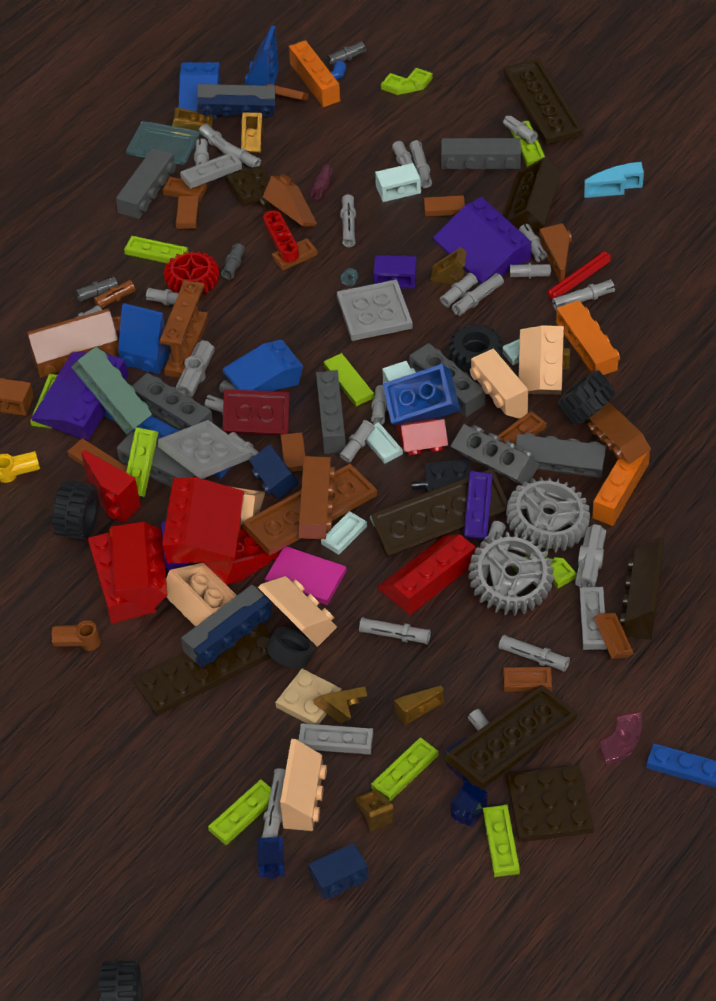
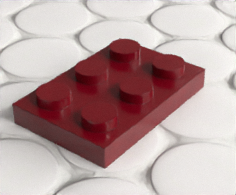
(255, 412)

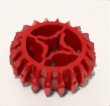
(191, 267)

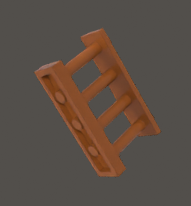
(184, 327)

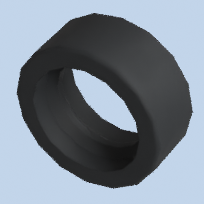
(290, 648)

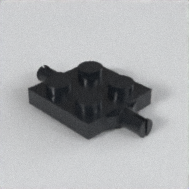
(443, 474)

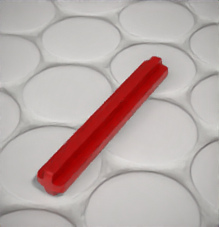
(579, 275)

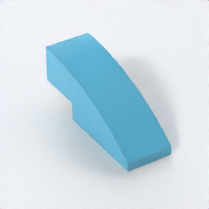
(614, 180)

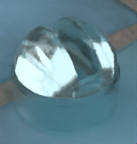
(349, 282)

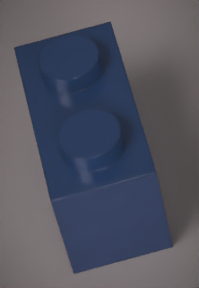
(273, 471)
(338, 871)

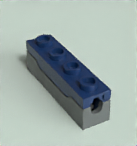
(235, 99)
(226, 626)

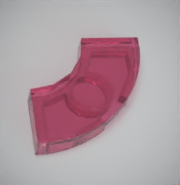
(623, 740)

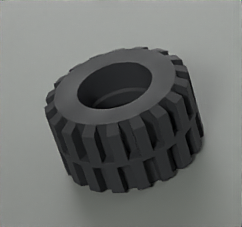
(472, 342)
(586, 397)
(75, 510)
(120, 981)

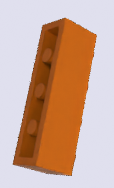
(314, 73)
(587, 338)
(618, 489)

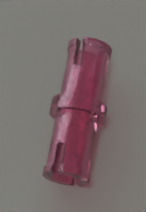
(321, 182)

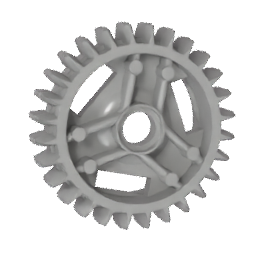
(544, 527)
(506, 587)

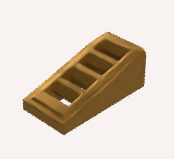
(190, 119)
(417, 704)

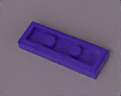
(477, 505)

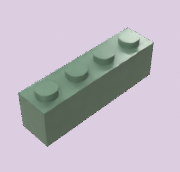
(112, 390)

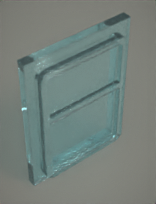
(164, 138)

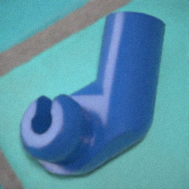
(339, 69)

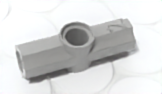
(195, 368)
(591, 556)

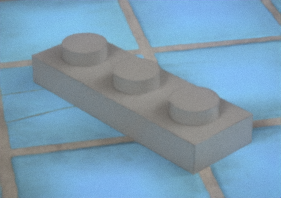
(211, 170)
(591, 604)
(337, 738)

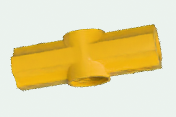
(17, 465)

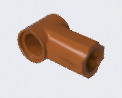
(83, 635)

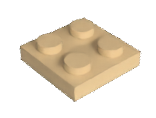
(299, 697)

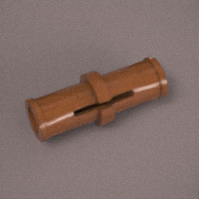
(114, 294)

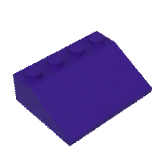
(488, 239)
(71, 404)

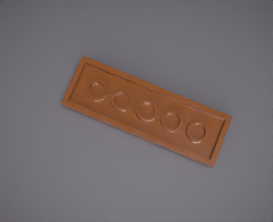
(279, 524)

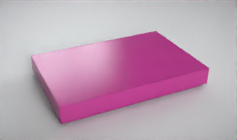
(315, 574)

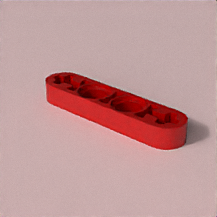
(279, 236)

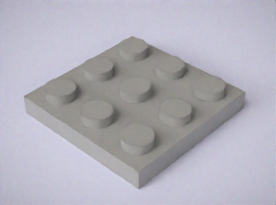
(374, 310)
(204, 449)

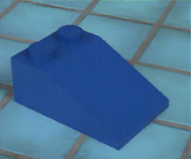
(264, 67)
(192, 75)
(141, 339)
(265, 368)
(421, 395)

